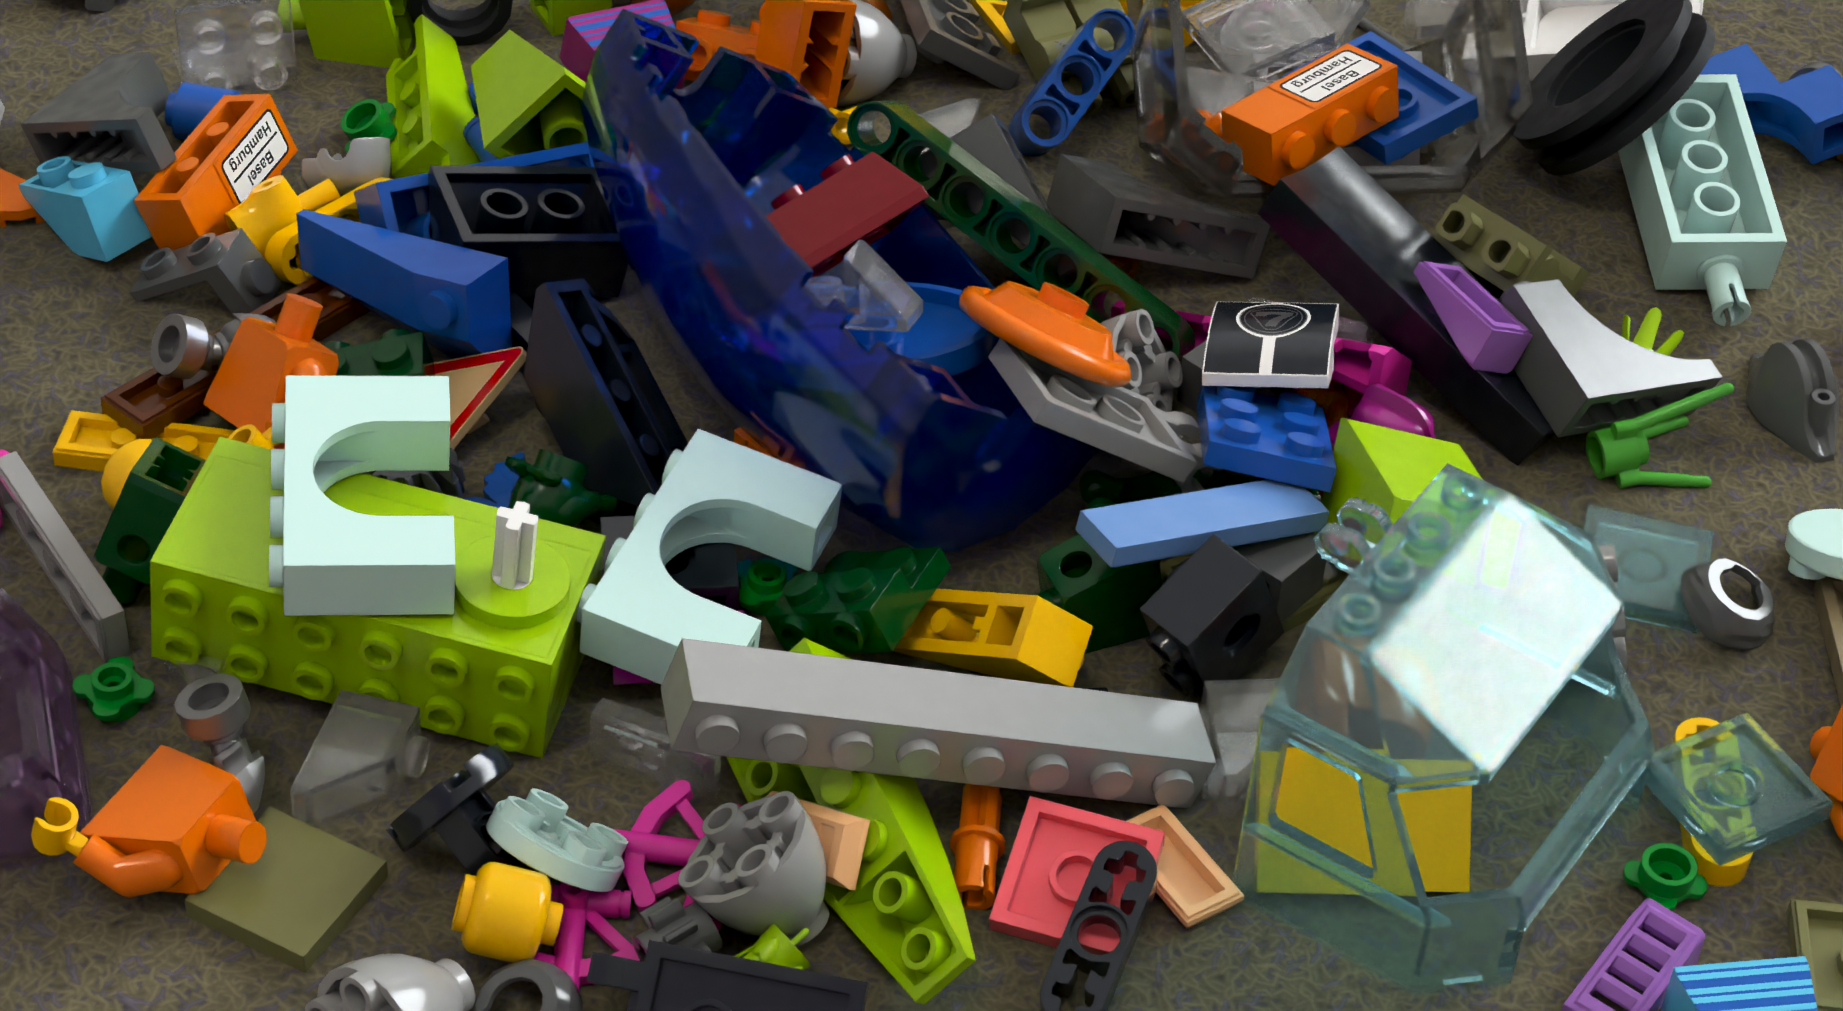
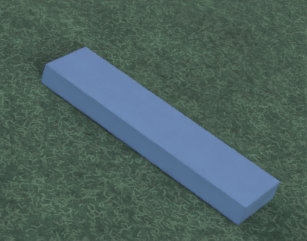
(1185, 521)

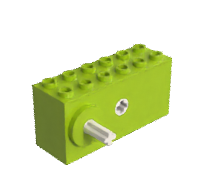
(476, 674)

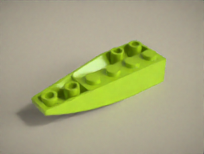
(905, 888)

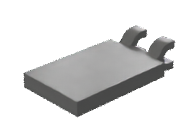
(1103, 416)

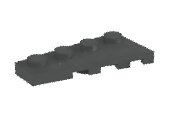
(948, 33)

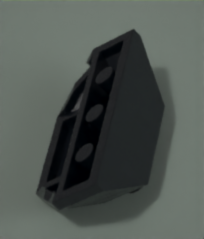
(598, 393)

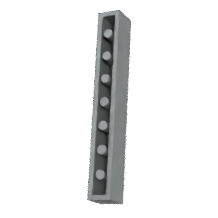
(933, 724)

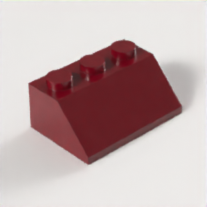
(850, 205)

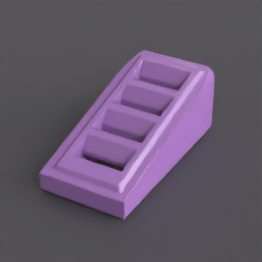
(1477, 322)
(1653, 936)

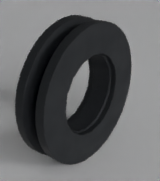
(1614, 82)

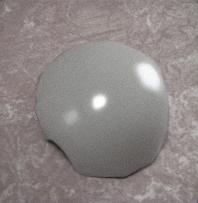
(365, 161)

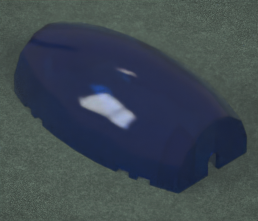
(690, 202)

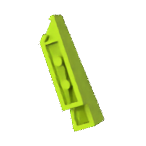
(429, 104)

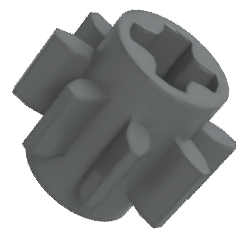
(678, 926)

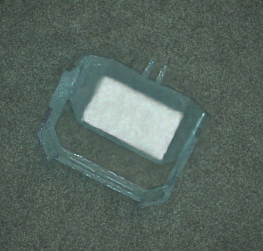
(1429, 680)

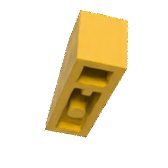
(999, 636)

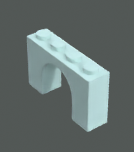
(706, 496)
(344, 558)

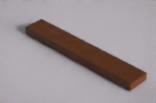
(157, 400)

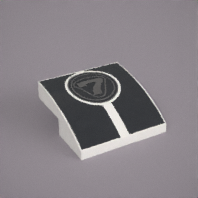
(1271, 344)

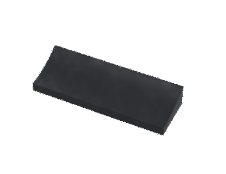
(1369, 256)

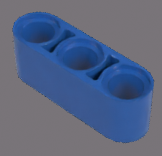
(1090, 64)

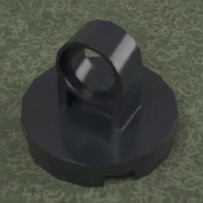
(459, 813)

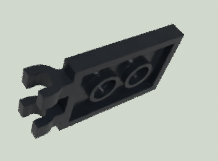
(710, 981)

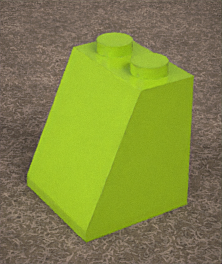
(526, 99)
(1387, 466)

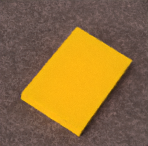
(1329, 807)

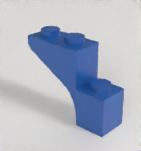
(1798, 111)

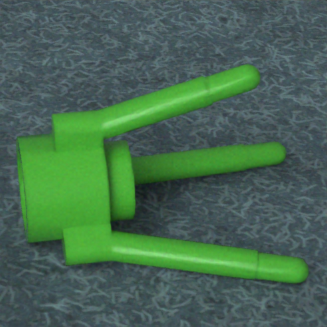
(1624, 445)

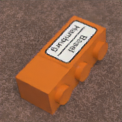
(1312, 112)
(216, 170)

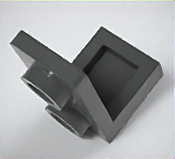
(226, 262)

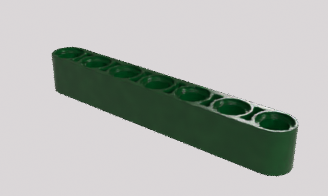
(1000, 209)

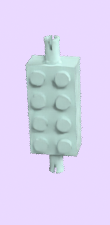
(1705, 199)

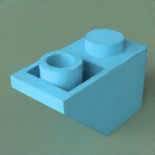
(87, 206)

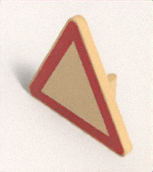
(475, 385)

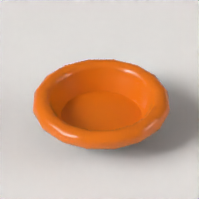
(1049, 327)

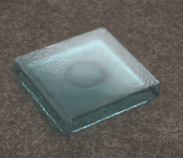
(1650, 562)
(1735, 789)

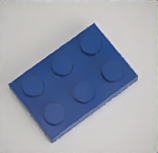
(1427, 104)
(1266, 436)

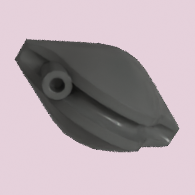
(1796, 396)

